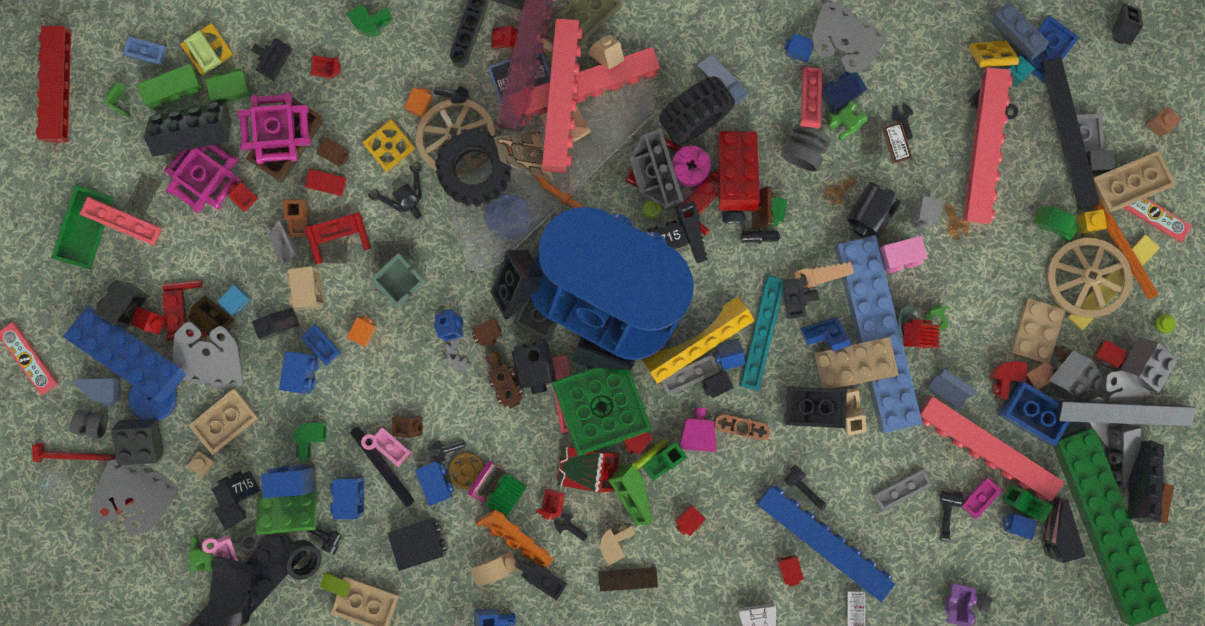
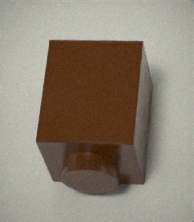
(333, 152)

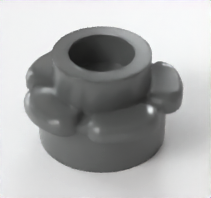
(984, 602)

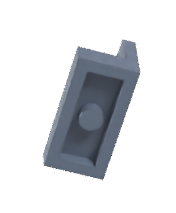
(951, 388)

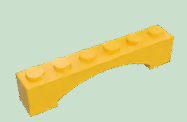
(730, 321)

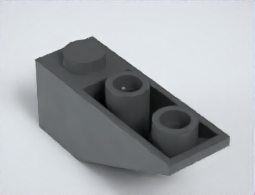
(1123, 449)

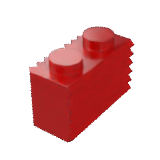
(921, 334)

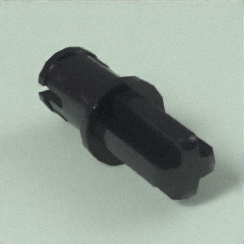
(759, 236)

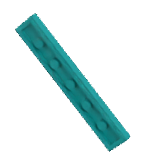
(762, 333)

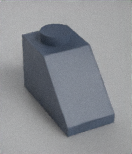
(101, 390)

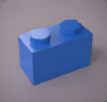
(434, 482)

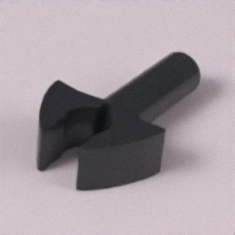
(457, 96)
(904, 119)
(446, 448)
(570, 527)

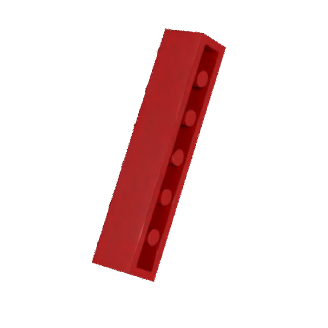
(54, 84)

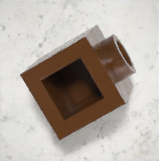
(487, 333)

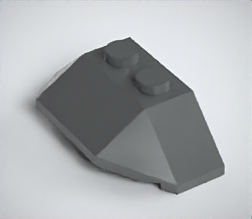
(655, 170)

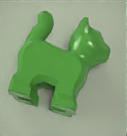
(848, 119)
(198, 557)

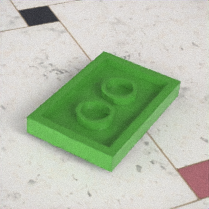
(286, 513)

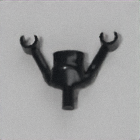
(405, 196)

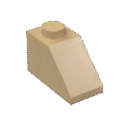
(607, 52)

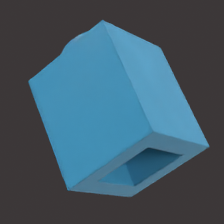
(234, 300)

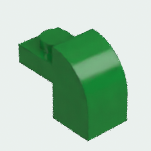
(367, 24)
(1057, 221)
(305, 435)
(664, 460)
(1027, 503)

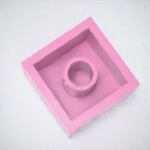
(902, 253)

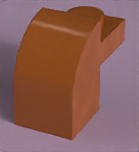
(297, 213)

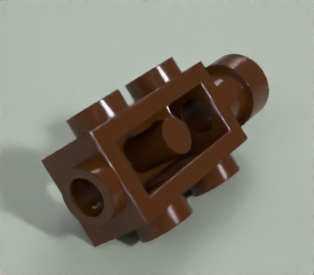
(507, 384)

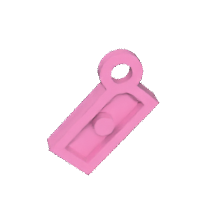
(387, 446)
(222, 547)

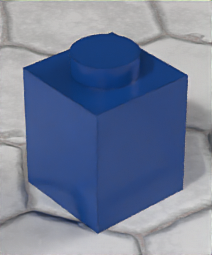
(799, 47)
(730, 354)
(1020, 525)

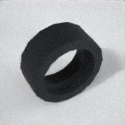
(310, 568)

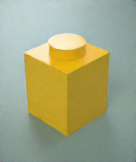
(1091, 221)

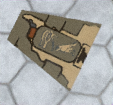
(523, 152)

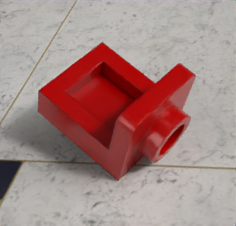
(504, 37)
(325, 67)
(241, 196)
(552, 504)

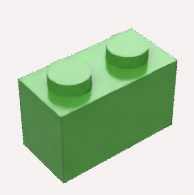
(229, 86)

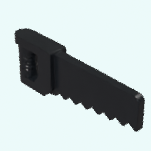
(692, 230)

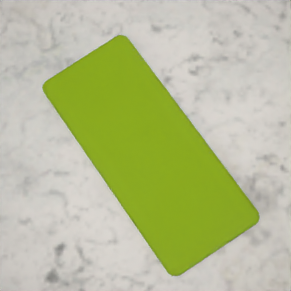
(335, 585)

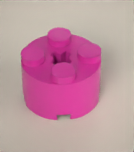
(700, 162)

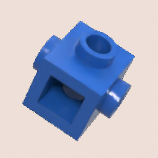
(448, 325)

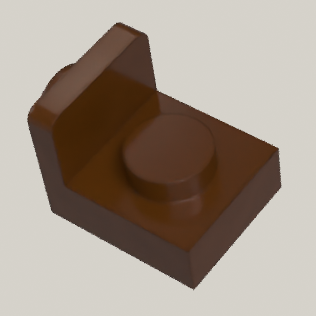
(407, 426)

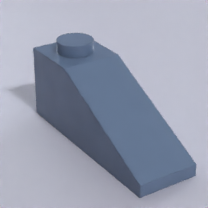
(712, 67)

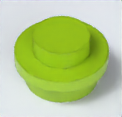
(652, 209)
(1165, 323)

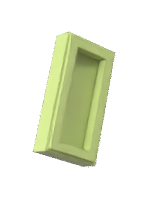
(202, 51)

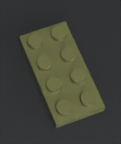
(591, 16)

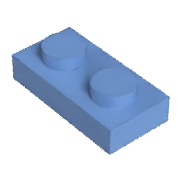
(144, 51)

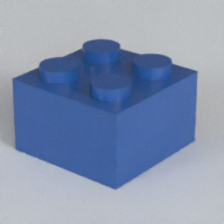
(298, 372)
(347, 497)

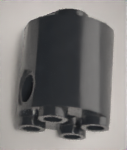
(872, 211)
(535, 373)

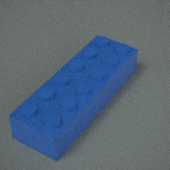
(125, 355)

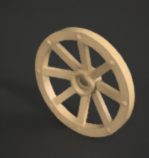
(451, 128)
(1088, 282)

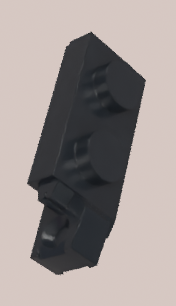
(541, 579)

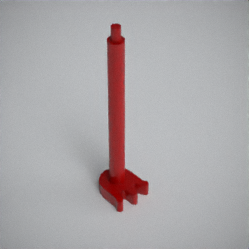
(38, 455)

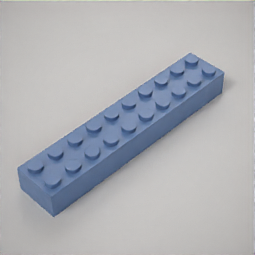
(876, 319)

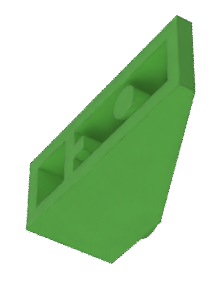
(632, 492)

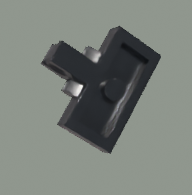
(272, 58)
(797, 297)

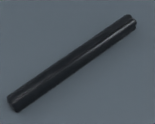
(383, 468)

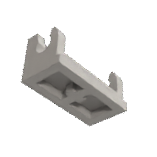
(282, 243)

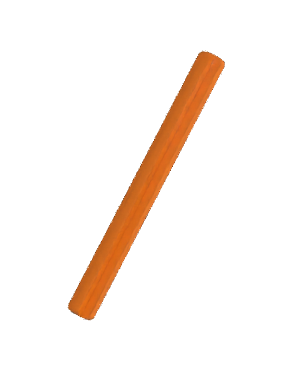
(1123, 245)

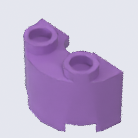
(959, 605)

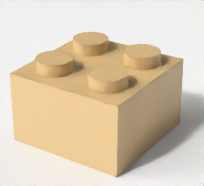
(305, 288)

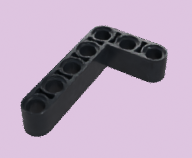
(472, 31)

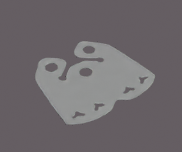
(848, 27)
(208, 368)
(1131, 393)
(139, 486)

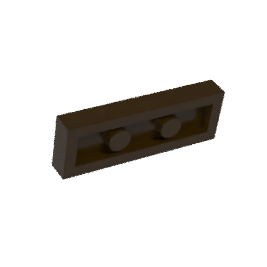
(628, 579)

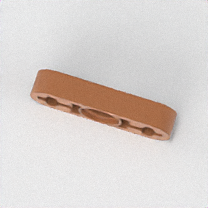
(755, 435)

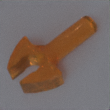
(843, 188)
(955, 223)

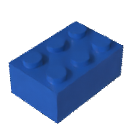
(1033, 413)
(288, 481)

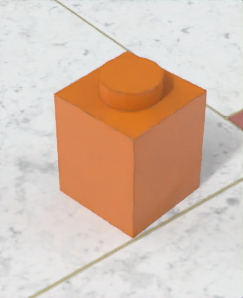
(418, 102)
(362, 331)

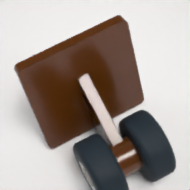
(760, 218)

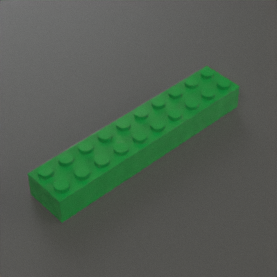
(1108, 527)

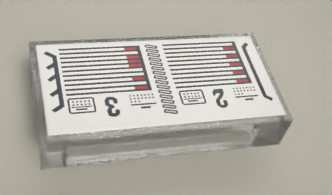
(855, 608)

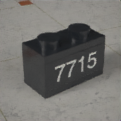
(672, 233)
(235, 489)

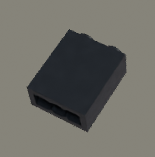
(417, 543)

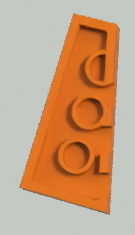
(514, 538)

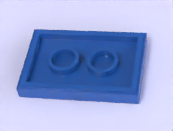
(1059, 44)

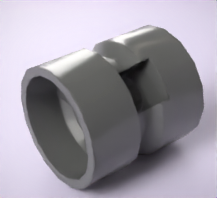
(88, 424)

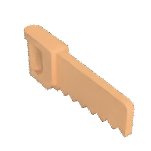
(824, 274)

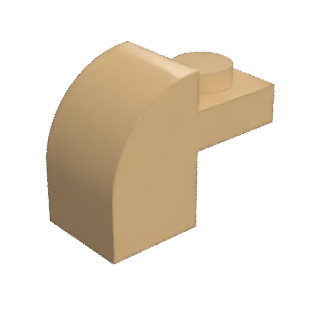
(854, 415)
(610, 543)
(494, 569)

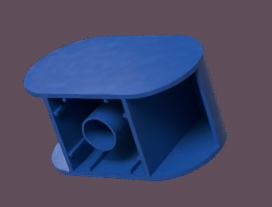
(611, 282)

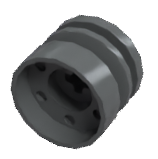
(806, 146)

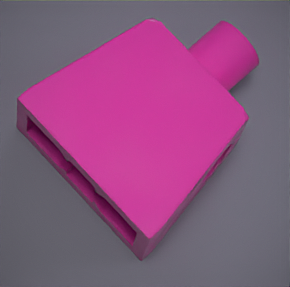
(698, 433)

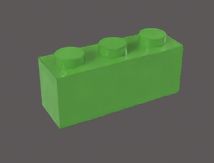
(170, 87)

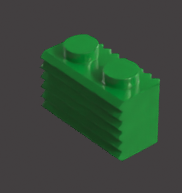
(506, 494)

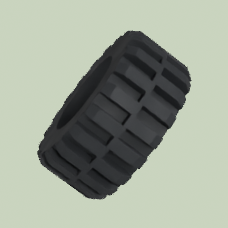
(696, 110)
(458, 147)

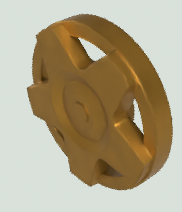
(466, 470)

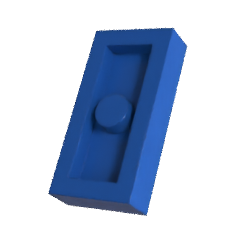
(320, 344)

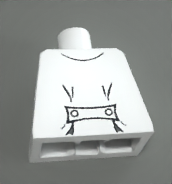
(758, 615)

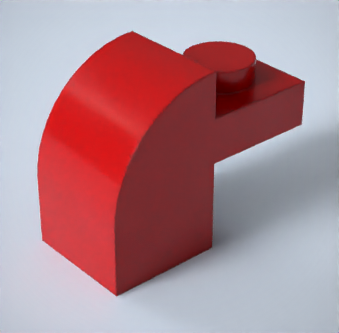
(1004, 374)

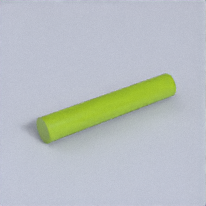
(649, 454)

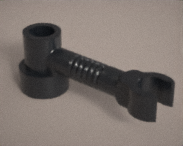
(795, 478)
(950, 499)
(330, 540)

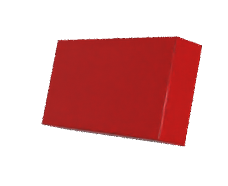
(325, 182)

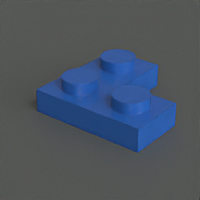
(828, 330)

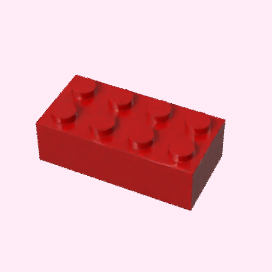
(738, 170)

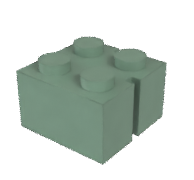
(398, 280)

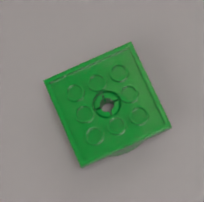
(594, 429)

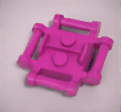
(273, 127)
(201, 176)

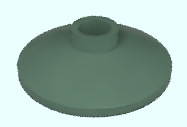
(907, 313)

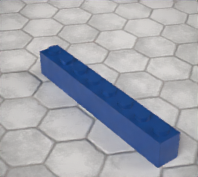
(826, 544)

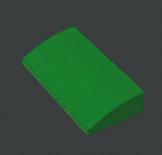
(78, 234)

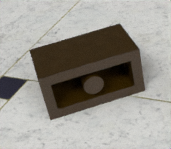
(208, 316)

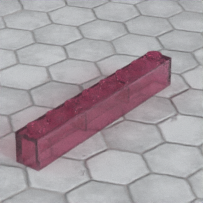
(524, 64)

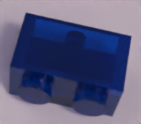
(841, 92)

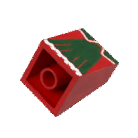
(587, 471)

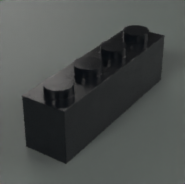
(1147, 484)

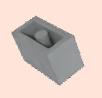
(926, 212)

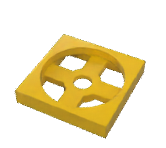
(986, 49)
(226, 52)
(390, 125)

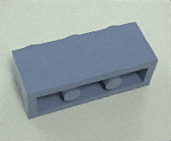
(1019, 32)

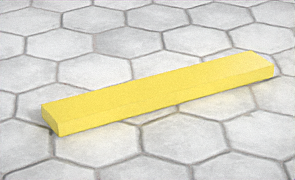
(1144, 250)

